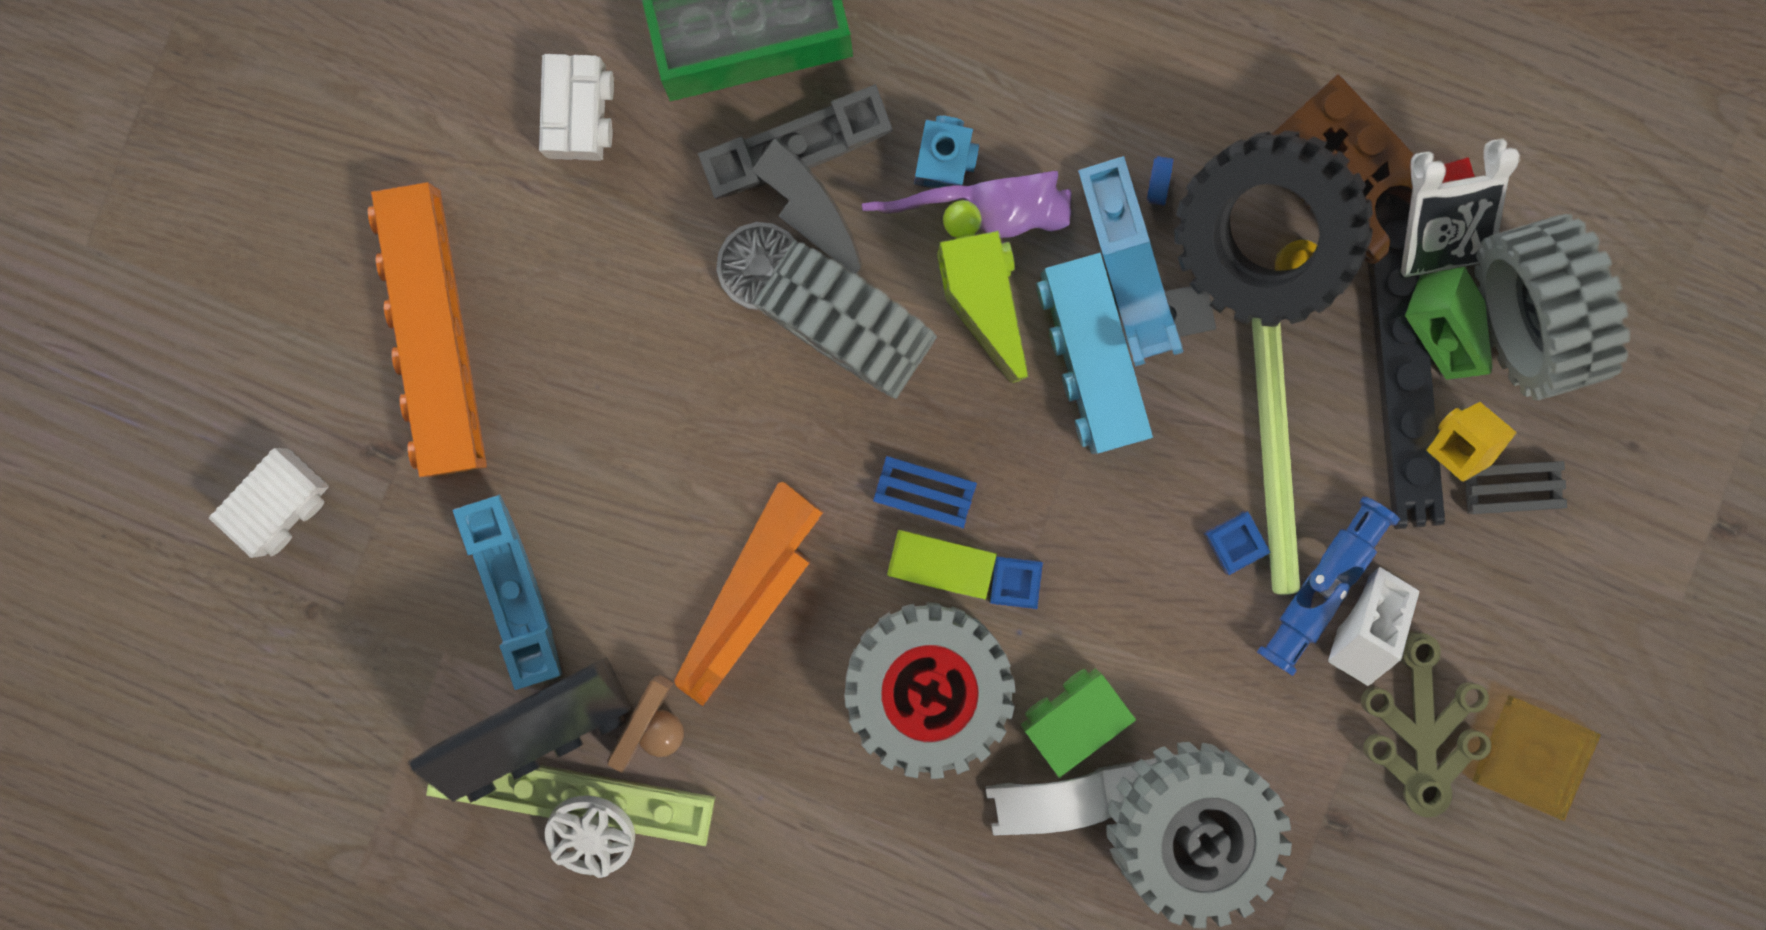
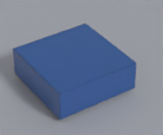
(1237, 542)
(1016, 582)

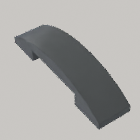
(813, 138)

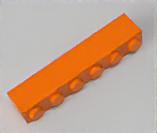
(427, 330)

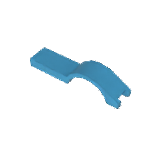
(1129, 260)

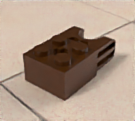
(1374, 150)

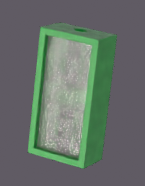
(736, 42)

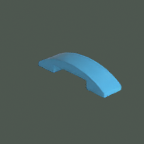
(511, 591)

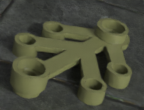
(1426, 732)

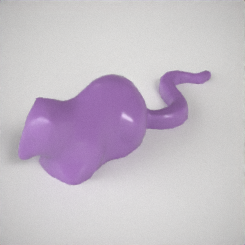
(1004, 204)

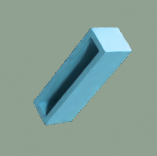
(1094, 353)

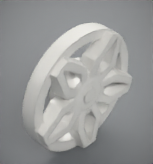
(589, 836)

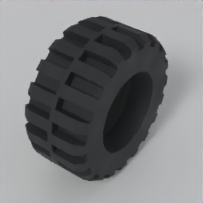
(1234, 279)

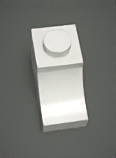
(1376, 628)

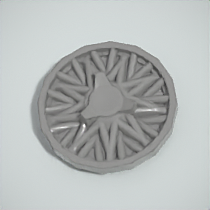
(750, 259)

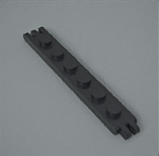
(1404, 381)

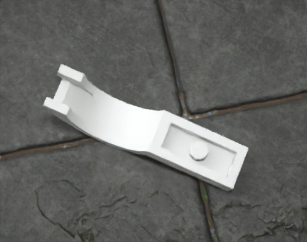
(1059, 804)

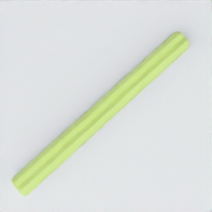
(1276, 458)

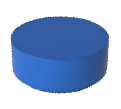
(1160, 180)

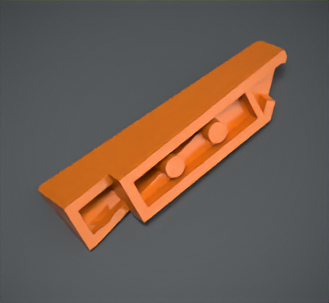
(752, 591)

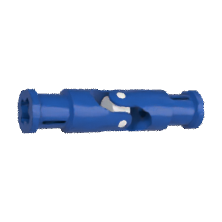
(1337, 572)

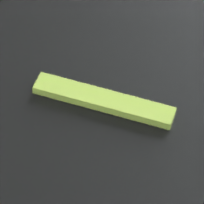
(651, 808)

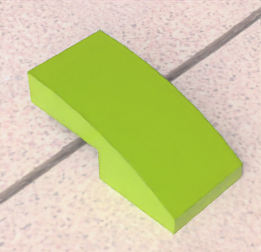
(941, 564)

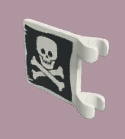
(1454, 216)

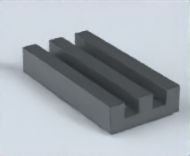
(1554, 486)

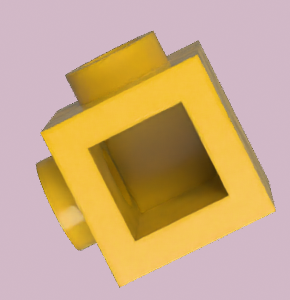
(1470, 440)

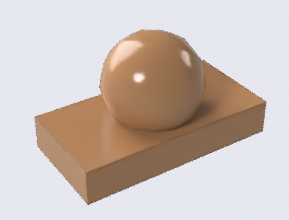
(655, 731)

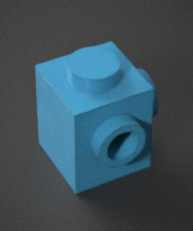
(945, 153)

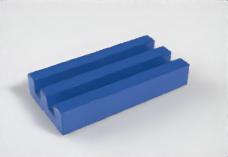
(963, 503)

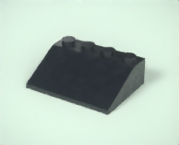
(524, 732)

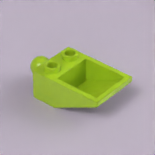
(978, 287)

